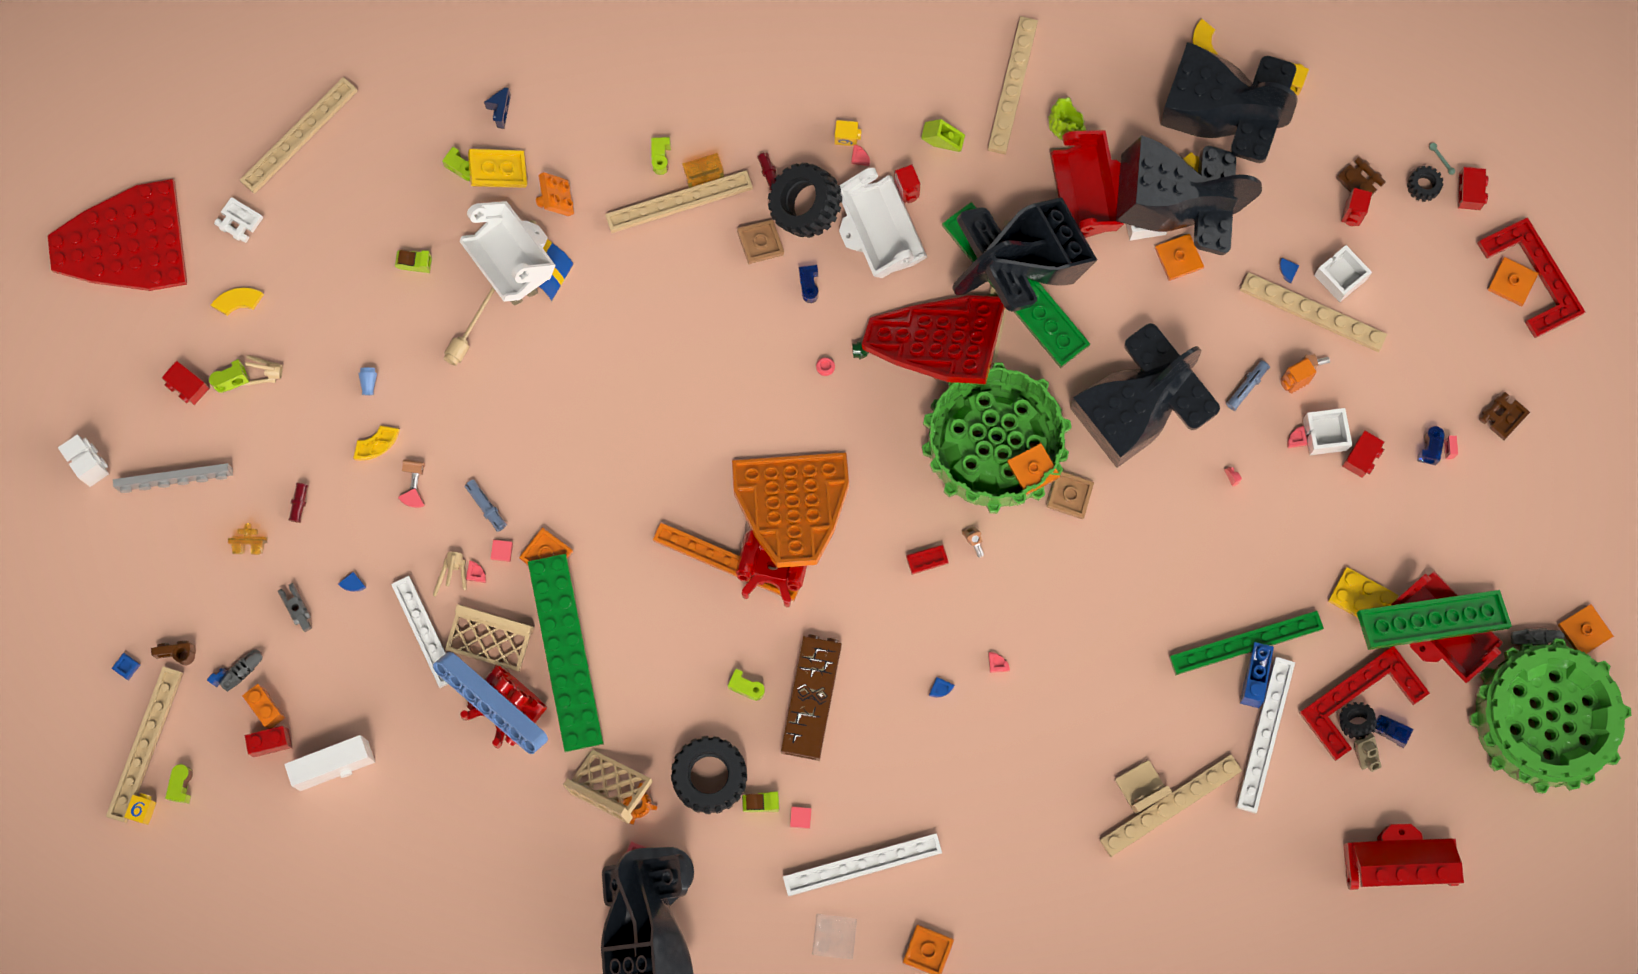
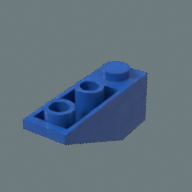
(1257, 675)

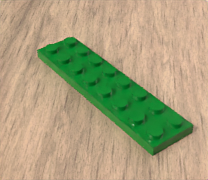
(1433, 619)

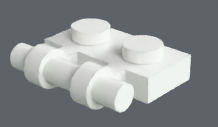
(240, 214)

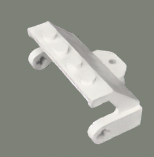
(879, 224)
(508, 250)

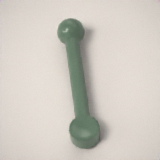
(1433, 147)

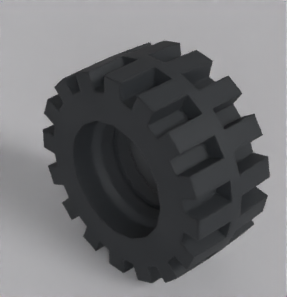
(1429, 174)
(1357, 730)

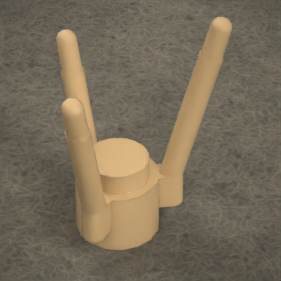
(272, 370)
(452, 562)

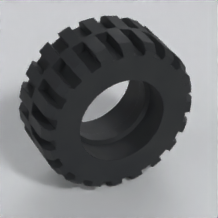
(787, 189)
(704, 748)

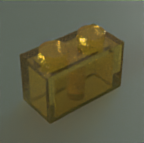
(703, 170)

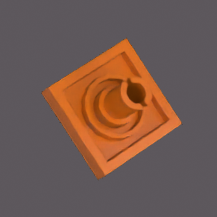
(555, 194)

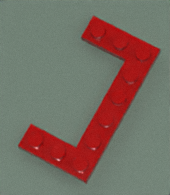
(1567, 303)
(1387, 663)

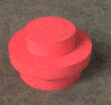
(825, 366)

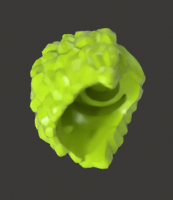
(1065, 118)

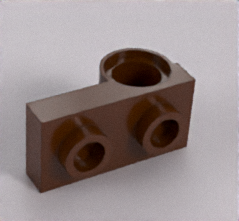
(165, 650)

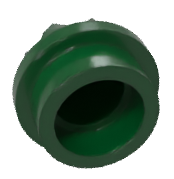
(858, 351)

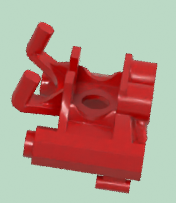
(754, 563)
(515, 693)

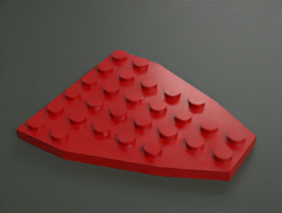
(124, 241)
(939, 338)

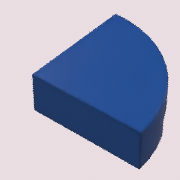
(1288, 269)
(352, 583)
(215, 678)
(941, 688)

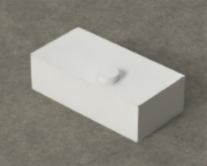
(329, 763)

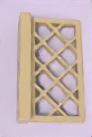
(493, 621)
(603, 801)

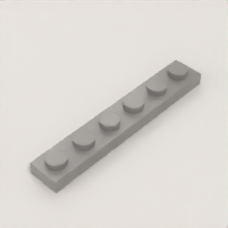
(181, 477)

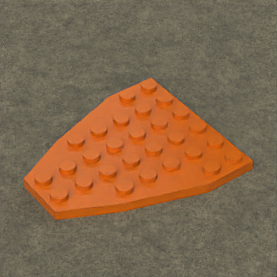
(792, 503)

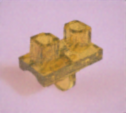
(238, 542)

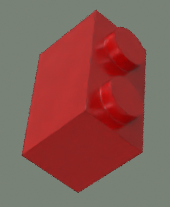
(907, 183)
(1472, 188)
(1356, 207)
(185, 383)
(1363, 454)
(268, 741)

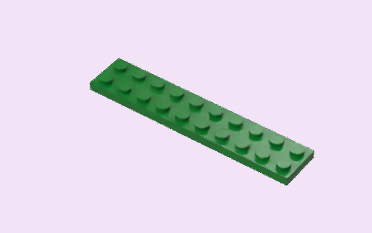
(1044, 319)
(565, 653)

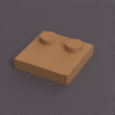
(760, 241)
(1070, 495)

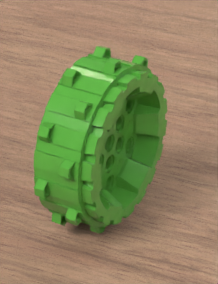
(961, 408)
(1576, 677)

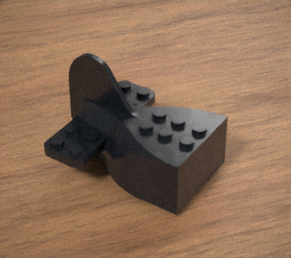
(1219, 101)
(1168, 194)
(1035, 245)
(1133, 405)
(640, 926)

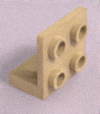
(1142, 787)

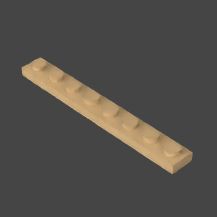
(1012, 85)
(298, 135)
(679, 201)
(1313, 312)
(145, 742)
(1170, 805)

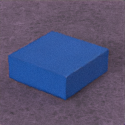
(126, 666)

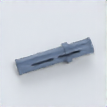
(1261, 369)
(490, 512)

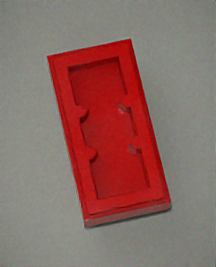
(927, 559)

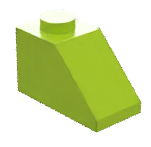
(943, 135)

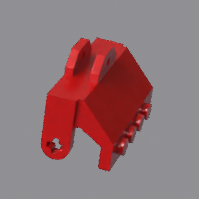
(1088, 181)
(1465, 653)
(1402, 859)

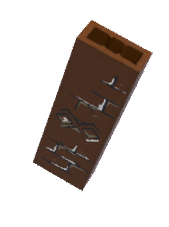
(811, 697)

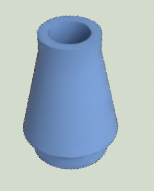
(367, 380)

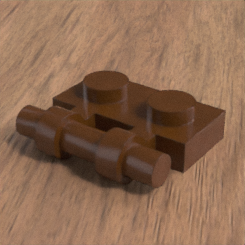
(1352, 177)
(1509, 420)

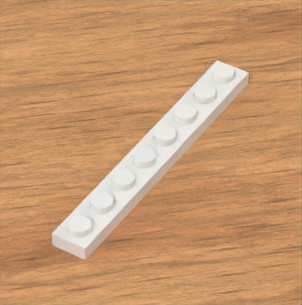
(1265, 735)
(862, 864)

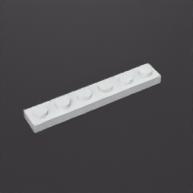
(420, 624)

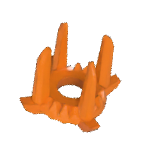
(646, 806)

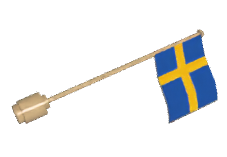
(458, 346)

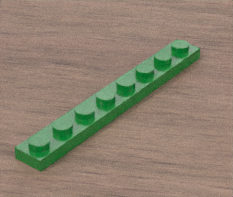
(1243, 643)

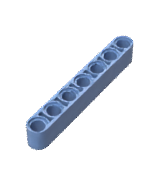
(490, 702)

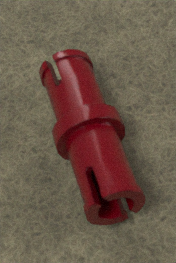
(768, 170)
(298, 502)

